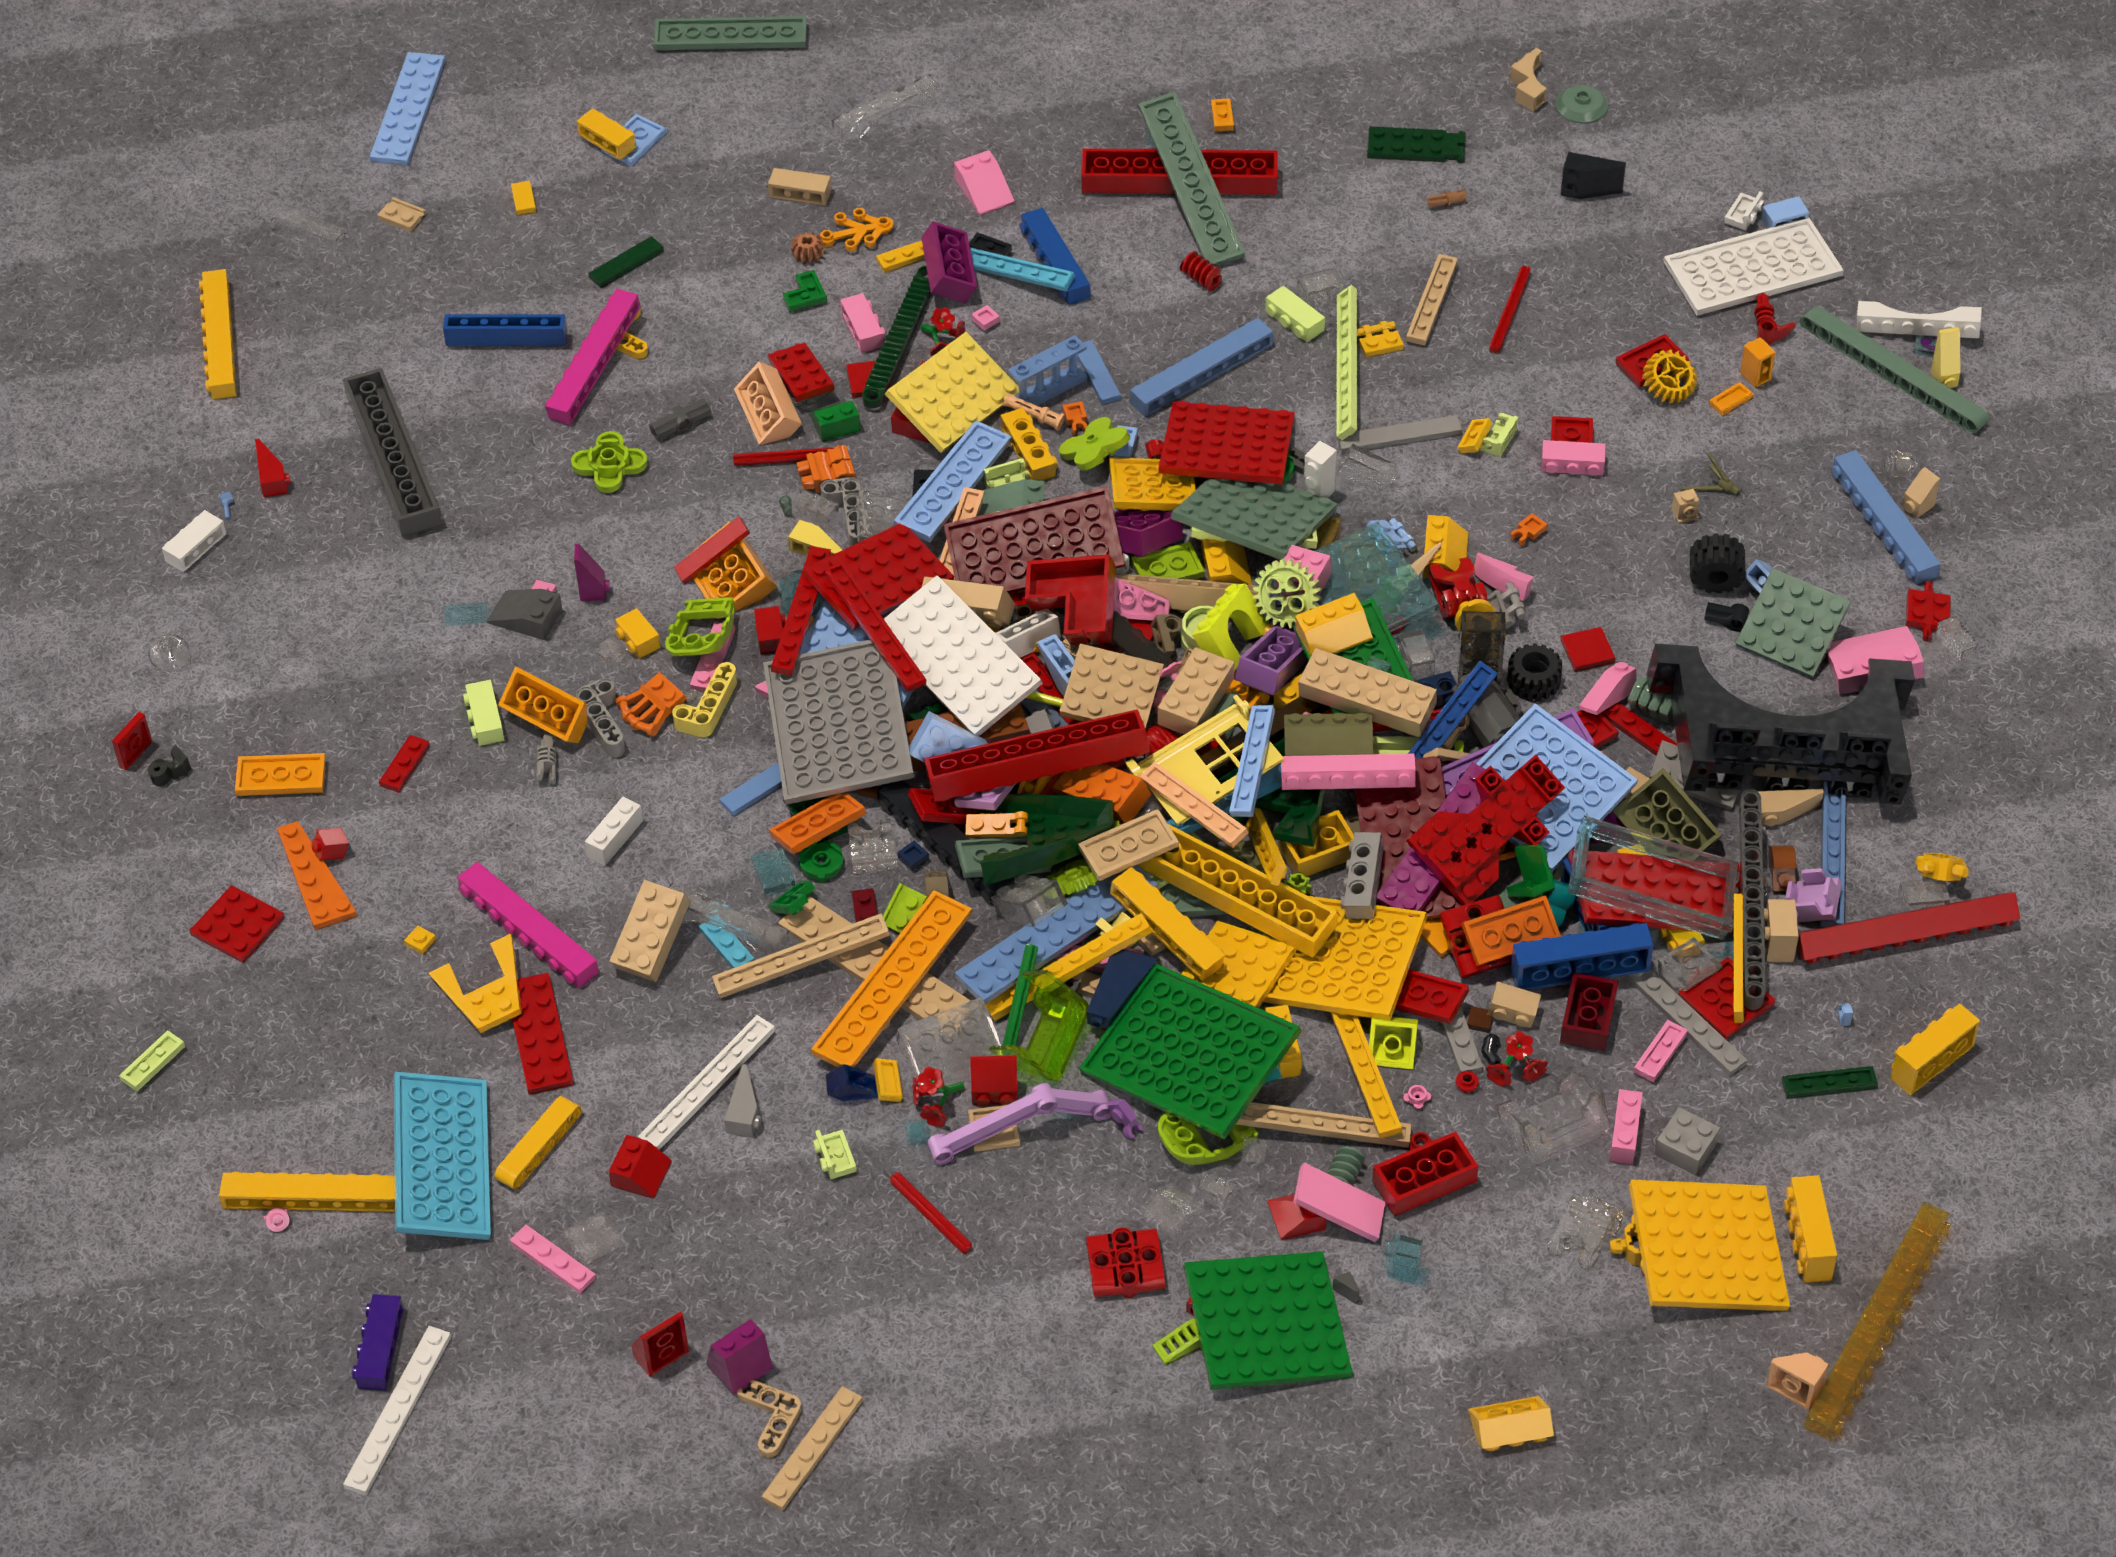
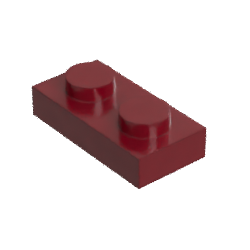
(864, 904)

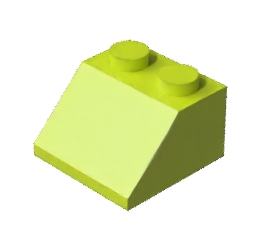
(1393, 1042)

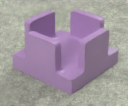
(1816, 896)

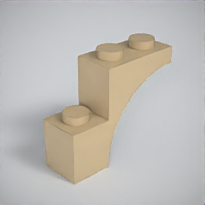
(1529, 90)

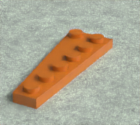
(317, 885)

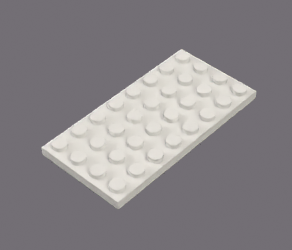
(1752, 265)
(961, 657)

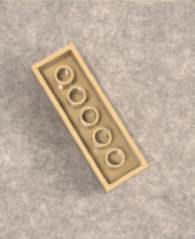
(1367, 690)

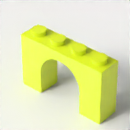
(1238, 605)

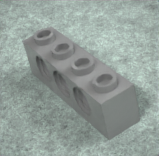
(1363, 875)

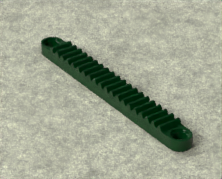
(897, 339)

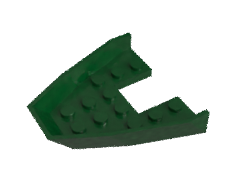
(1301, 806)
(1053, 832)

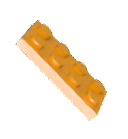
(280, 774)

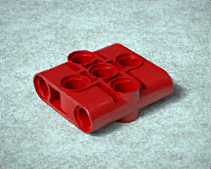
(1452, 921)
(1146, 1248)

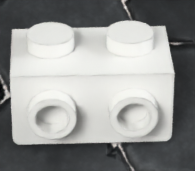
(1744, 210)

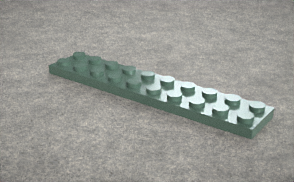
(1191, 179)

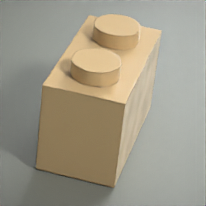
(1513, 1005)

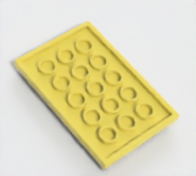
(952, 391)

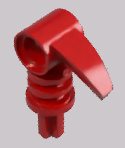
(1766, 324)

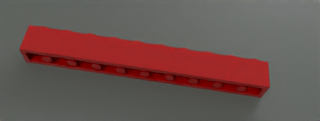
(1906, 926)

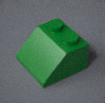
(836, 420)

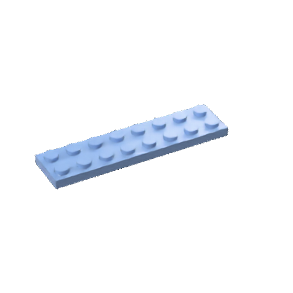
(407, 108)
(943, 489)

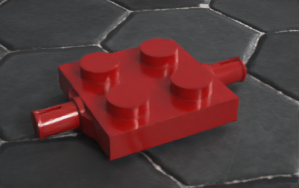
(1926, 609)

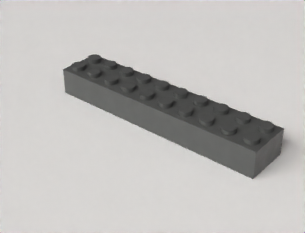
(392, 452)

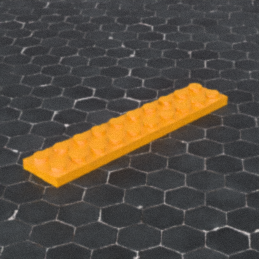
(891, 981)

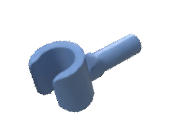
(226, 499)

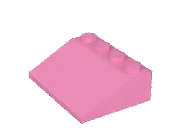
(1850, 656)

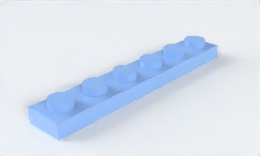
(1252, 761)

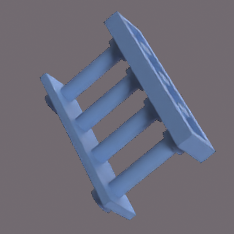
(1059, 380)

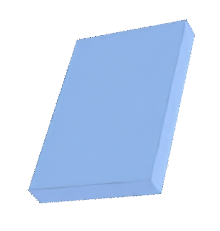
(646, 136)

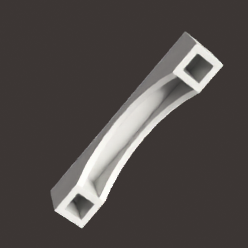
(1878, 318)

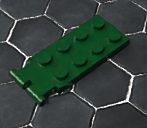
(1415, 144)

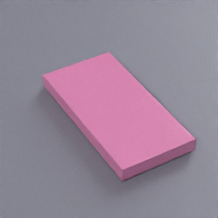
(1339, 1202)

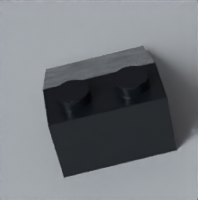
(1591, 176)

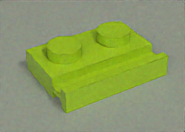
(902, 907)

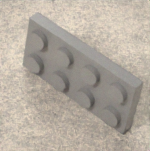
(1668, 758)

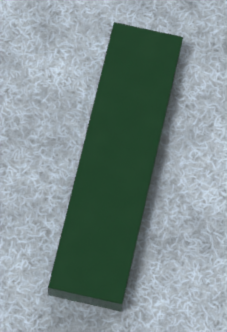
(626, 262)
(1829, 1082)

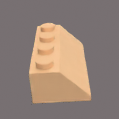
(767, 404)

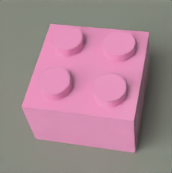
(1317, 563)

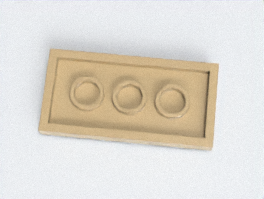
(1128, 845)

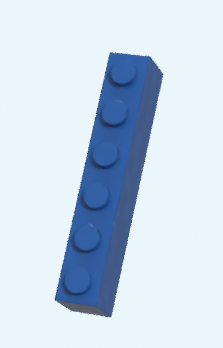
(1054, 252)
(505, 329)

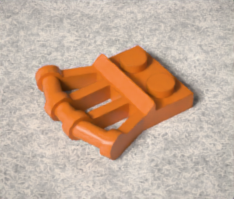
(660, 694)

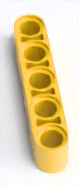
(538, 1142)

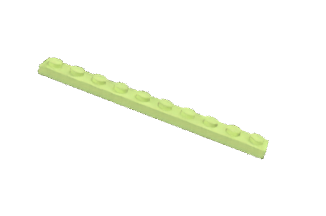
(1346, 362)

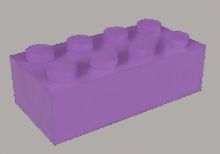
(1271, 661)

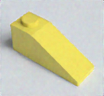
(1947, 357)
(806, 535)

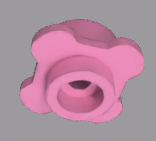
(1417, 1090)

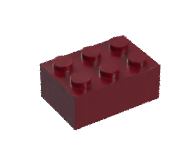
(1589, 1011)

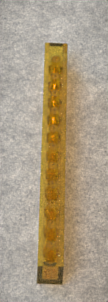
(1876, 1322)

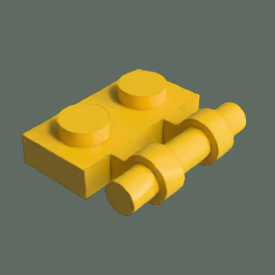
(1382, 343)

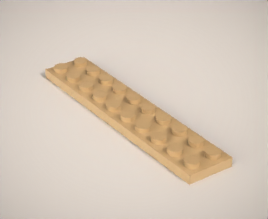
(815, 919)

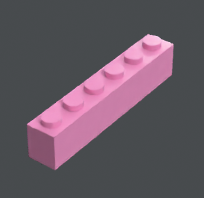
(1348, 771)

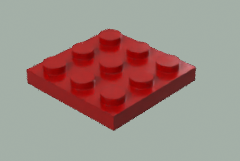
(237, 924)
(1715, 1001)

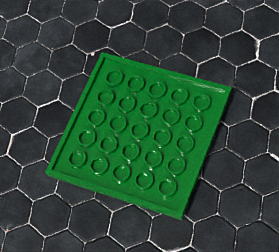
(1267, 1320)

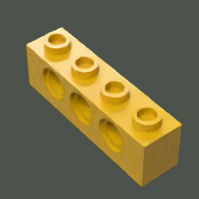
(1029, 445)

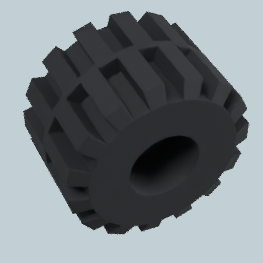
(1717, 563)

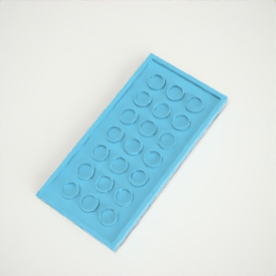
(441, 1156)

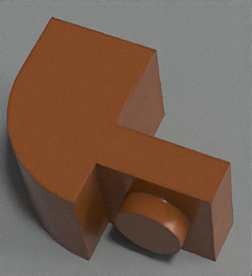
(1782, 864)

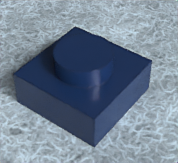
(913, 855)

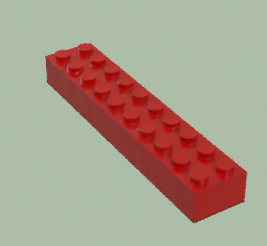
(1143, 171)
(1037, 755)

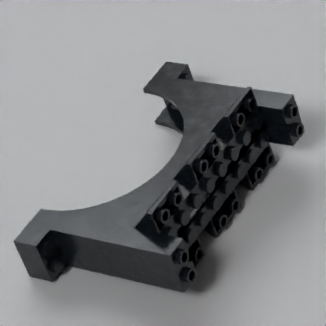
(1727, 738)

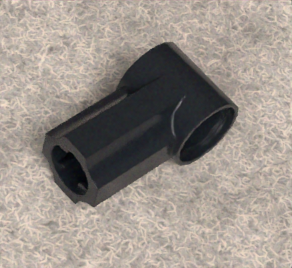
(1733, 617)

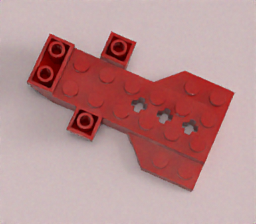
(1504, 811)

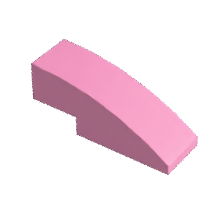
(1499, 573)

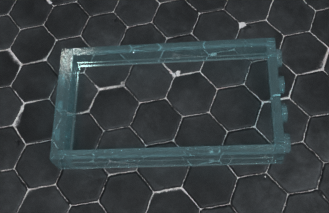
(1644, 904)

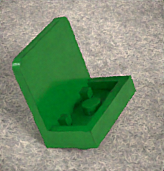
(1534, 871)

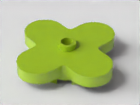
(1095, 444)
(609, 461)

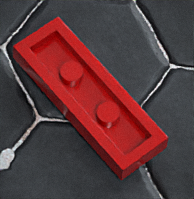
(404, 763)

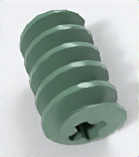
(1346, 1164)

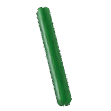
(1020, 996)

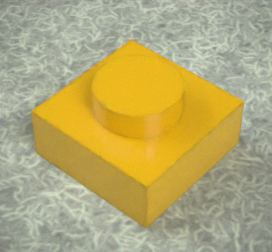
(420, 940)

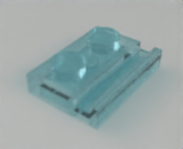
(773, 870)

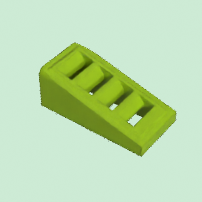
(1184, 1348)

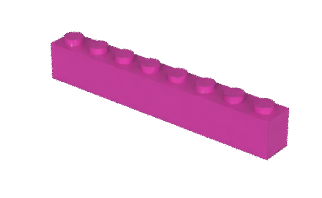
(593, 356)
(527, 925)

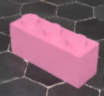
(862, 323)
(1573, 457)
(1626, 1127)

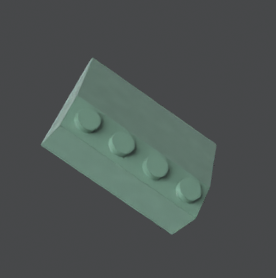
(1012, 495)

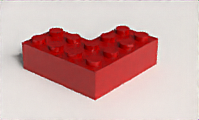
(1080, 586)

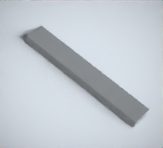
(1402, 433)

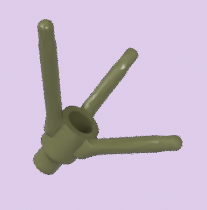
(1724, 483)

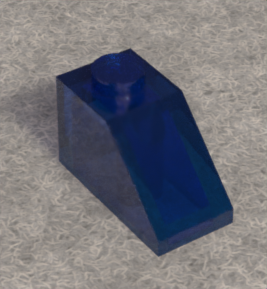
(851, 1084)

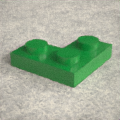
(808, 295)
(793, 899)

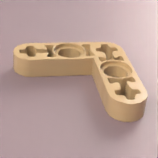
(780, 1414)

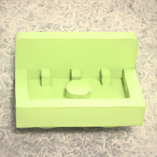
(835, 1154)

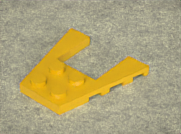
(490, 1003)

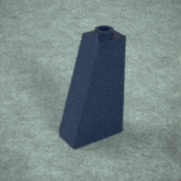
(1116, 986)

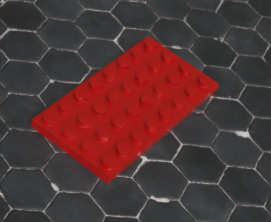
(1653, 878)

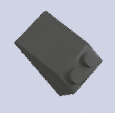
(527, 611)

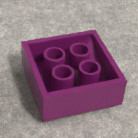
(1146, 530)

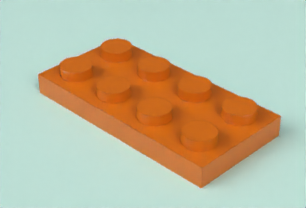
(817, 822)
(1495, 933)

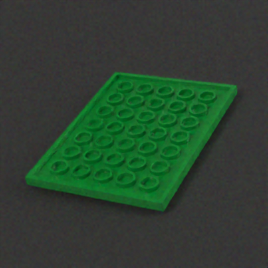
(1190, 1050)

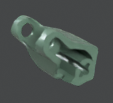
(1652, 704)

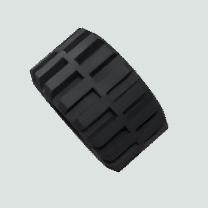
(1534, 684)

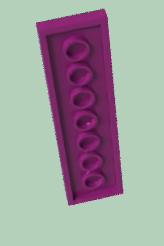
(1412, 880)

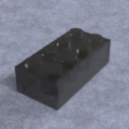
(1481, 640)

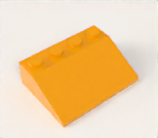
(736, 575)

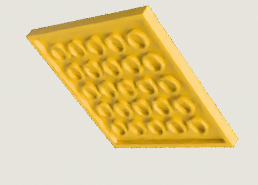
(1357, 966)
(1708, 1245)

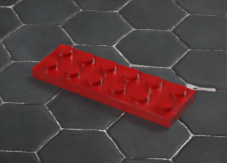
(541, 1036)

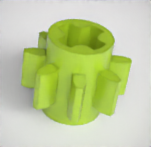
(1299, 883)

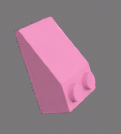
(983, 182)

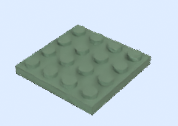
(1793, 623)

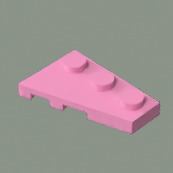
(1137, 602)

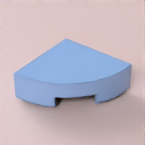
(1845, 1013)

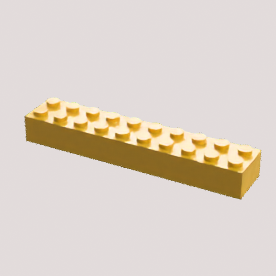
(1244, 893)

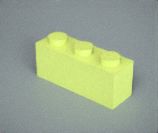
(1295, 314)
(483, 713)

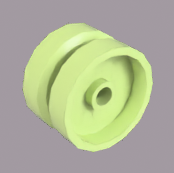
(1189, 625)

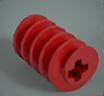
(1201, 271)

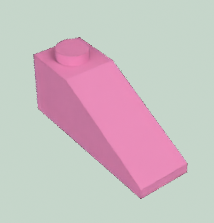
(1610, 688)

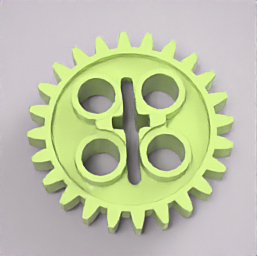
(1284, 574)

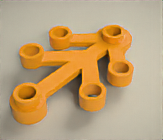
(878, 225)

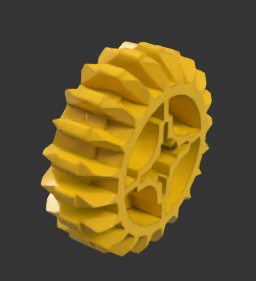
(1672, 370)

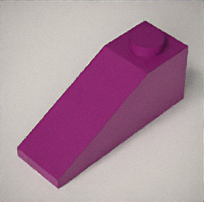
(590, 576)

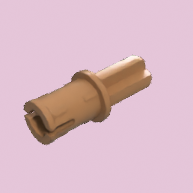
(1447, 198)

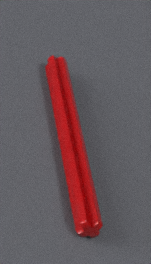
(1510, 308)

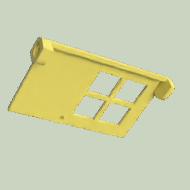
(1185, 764)

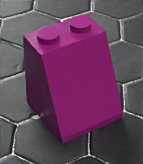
(740, 1356)

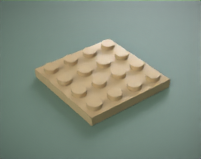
(1109, 684)

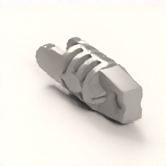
(546, 759)

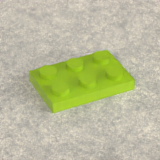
(1171, 562)

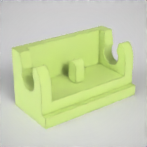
(1500, 435)
(1005, 473)

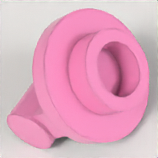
(277, 1219)

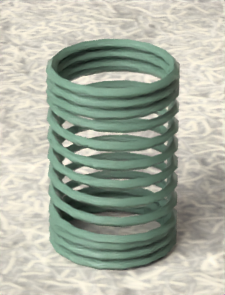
(783, 504)

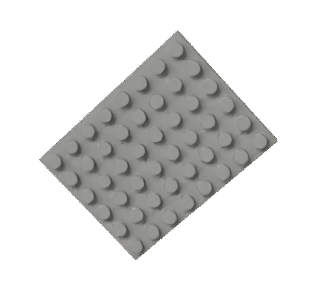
(838, 723)

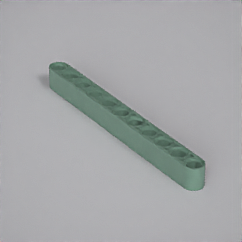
(1895, 370)

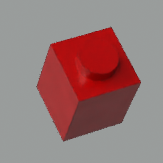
(330, 844)

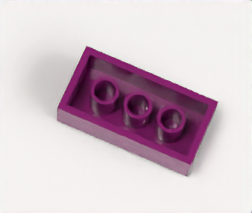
(949, 262)

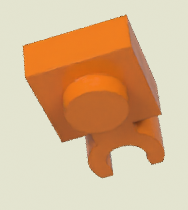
(1075, 416)
(1529, 527)

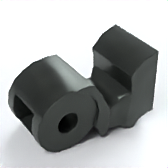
(162, 770)

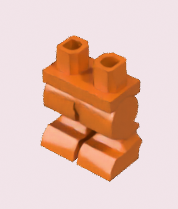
(825, 466)

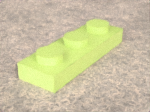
(152, 1061)

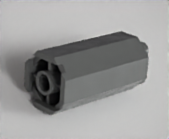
(1491, 714)

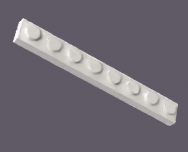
(707, 1082)
(397, 1410)

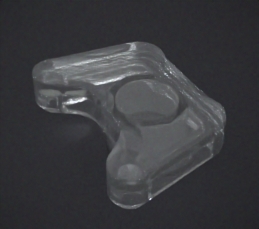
(811, 403)

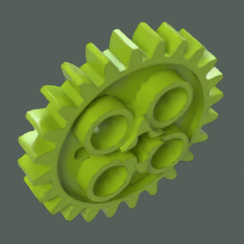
(1074, 877)

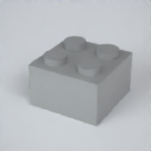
(1687, 1141)

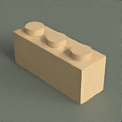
(799, 186)

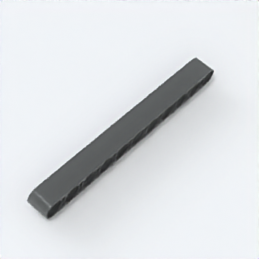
(1752, 907)

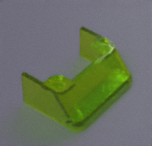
(1056, 1030)

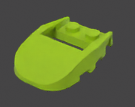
(695, 644)
(1189, 1147)

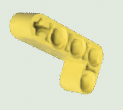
(703, 719)

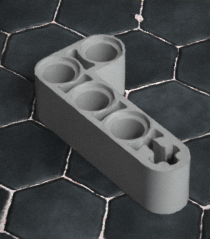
(844, 493)
(597, 697)

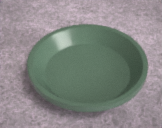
(1581, 104)

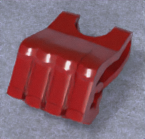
(1455, 587)

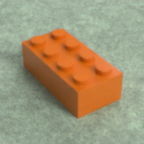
(1106, 783)

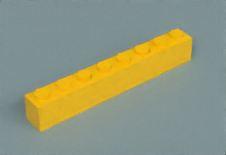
(218, 334)
(307, 1191)

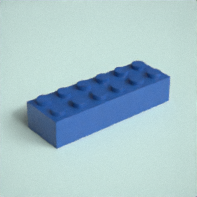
(1591, 953)

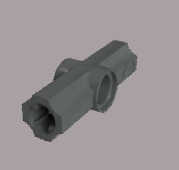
(680, 419)

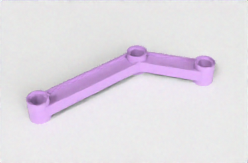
(1041, 1100)

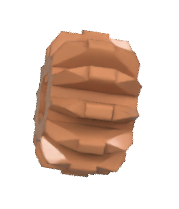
(807, 247)

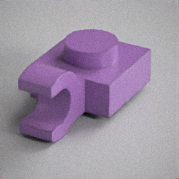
(1122, 1113)

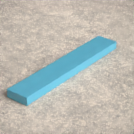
(1021, 270)

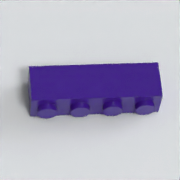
(378, 1342)

